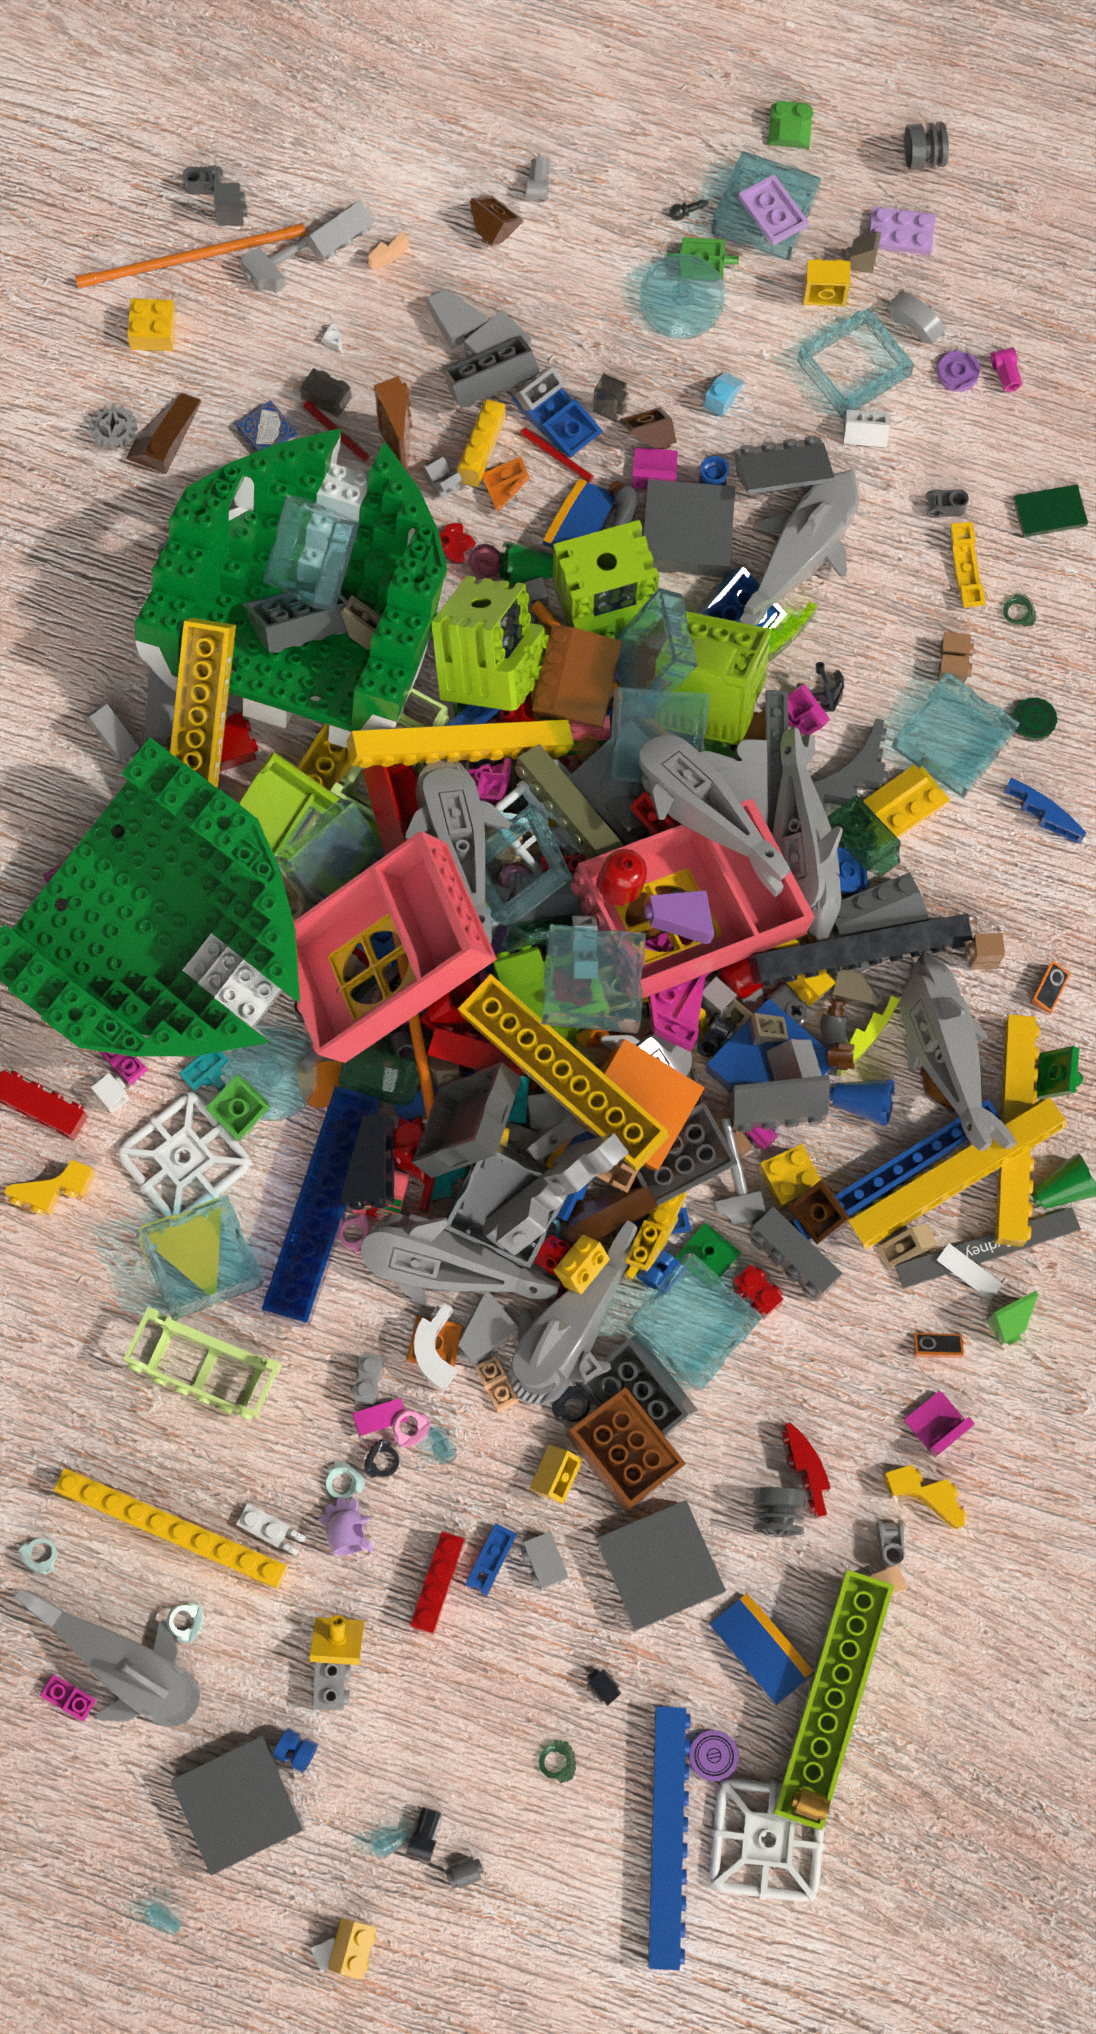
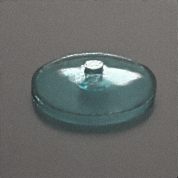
(682, 296)
(276, 1072)

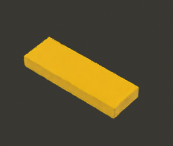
(896, 790)

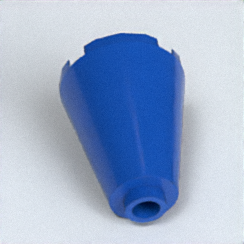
(865, 1099)

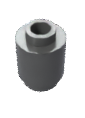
(464, 1872)

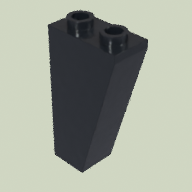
(371, 1166)

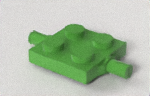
(708, 249)

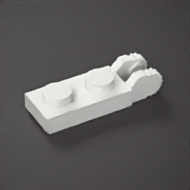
(268, 1528)

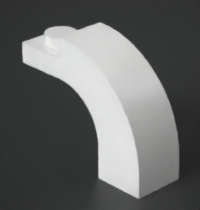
(430, 1363)

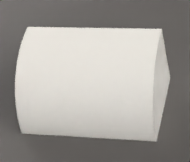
(866, 428)

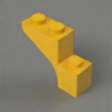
(44, 1194)
(937, 1496)

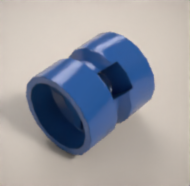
(714, 471)
(655, 1276)
(304, 1749)

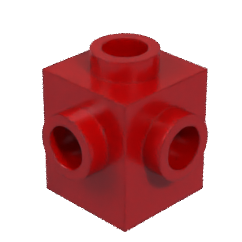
(551, 1253)

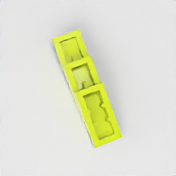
(864, 1040)

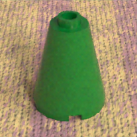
(524, 564)
(1066, 1184)

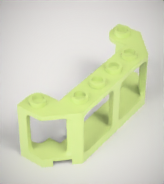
(349, 784)
(216, 1347)

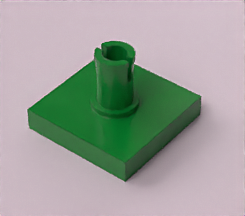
(1058, 1072)
(711, 1250)

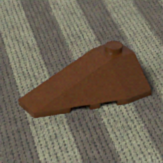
(162, 438)
(606, 1214)

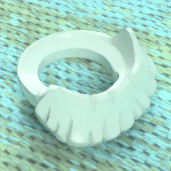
(338, 1468)
(43, 1567)
(196, 1612)

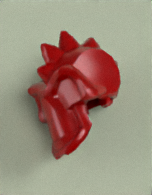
(405, 1145)

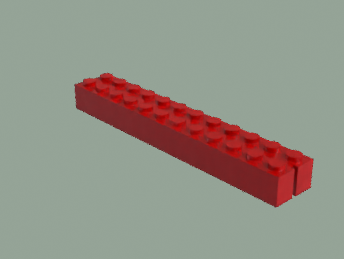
(394, 806)

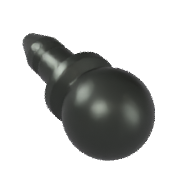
(678, 211)

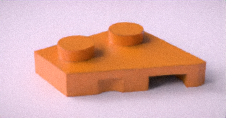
(505, 481)

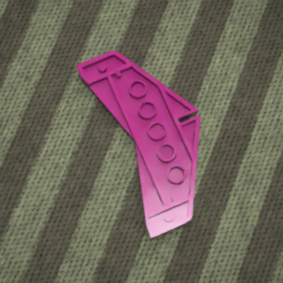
(676, 1009)

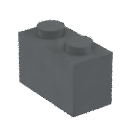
(230, 204)

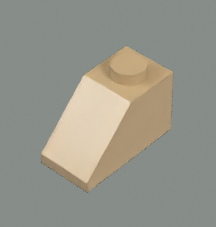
(907, 1245)

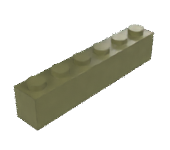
(566, 803)

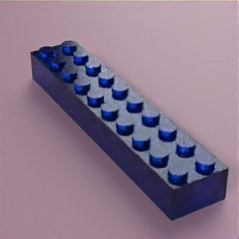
(318, 1212)

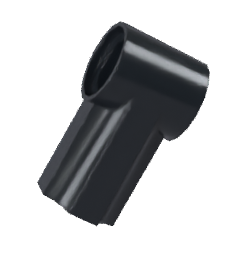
(423, 1840)

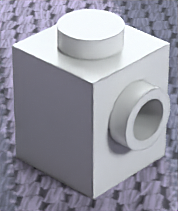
(110, 1092)

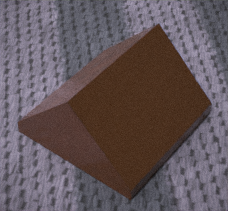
(820, 1212)

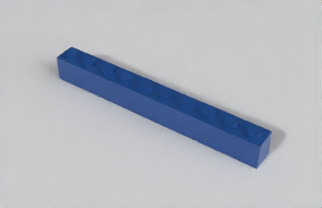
(902, 1168)
(667, 1839)

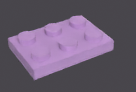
(773, 210)
(903, 230)

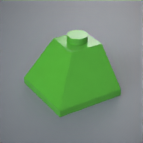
(1013, 1319)

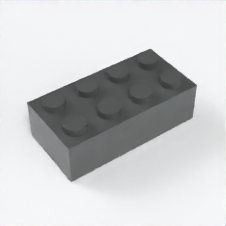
(491, 371)
(794, 1254)

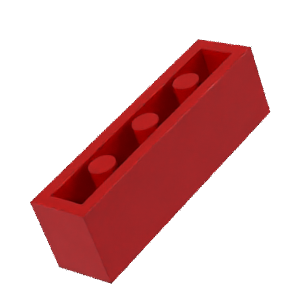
(467, 1050)
(40, 1105)
(437, 1583)

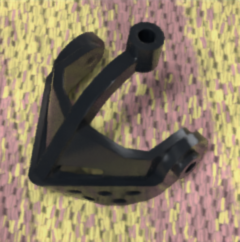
(830, 697)

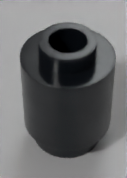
(603, 1686)

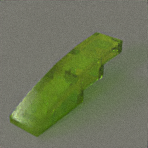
(790, 631)

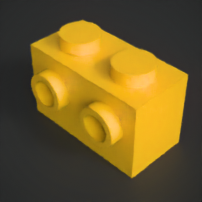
(581, 1264)
(555, 1474)
(352, 1948)

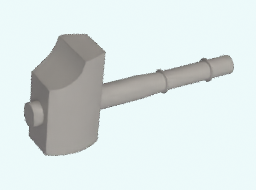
(262, 270)
(745, 1205)

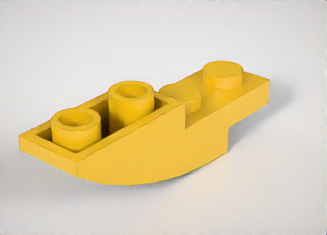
(655, 1233)

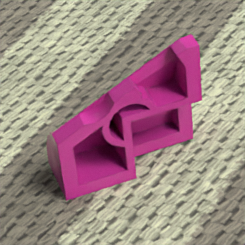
(805, 711)
(492, 781)

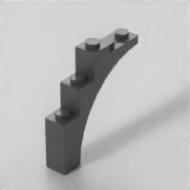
(863, 772)

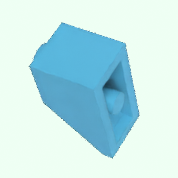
(722, 393)

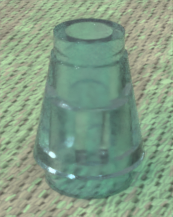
(442, 1447)
(388, 1842)
(162, 1919)

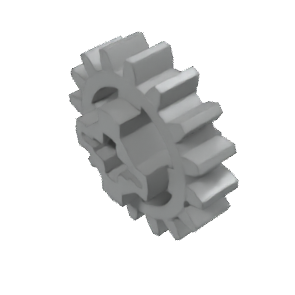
(122, 431)

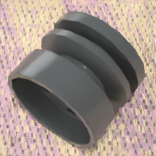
(929, 145)
(779, 1511)

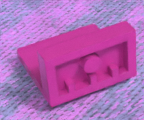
(653, 465)
(938, 1423)

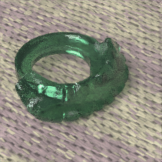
(1029, 619)
(566, 1773)

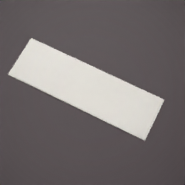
(969, 1272)

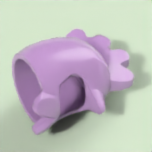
(345, 1527)

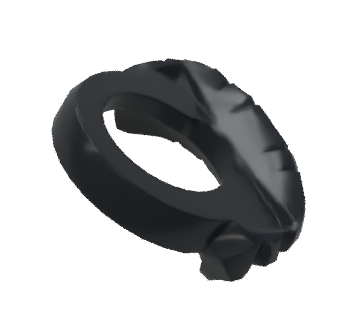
(574, 1392)
(371, 1468)

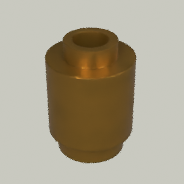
(810, 1804)

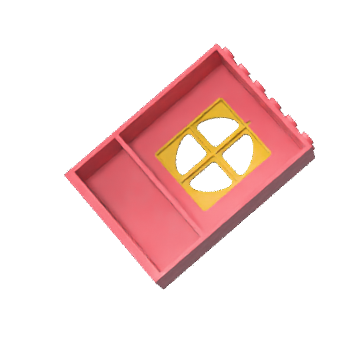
(407, 893)
(741, 908)

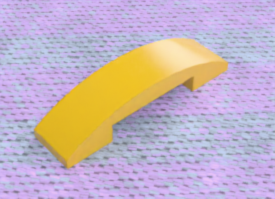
(966, 565)

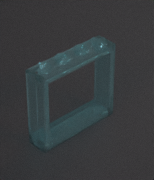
(871, 390)
(543, 886)

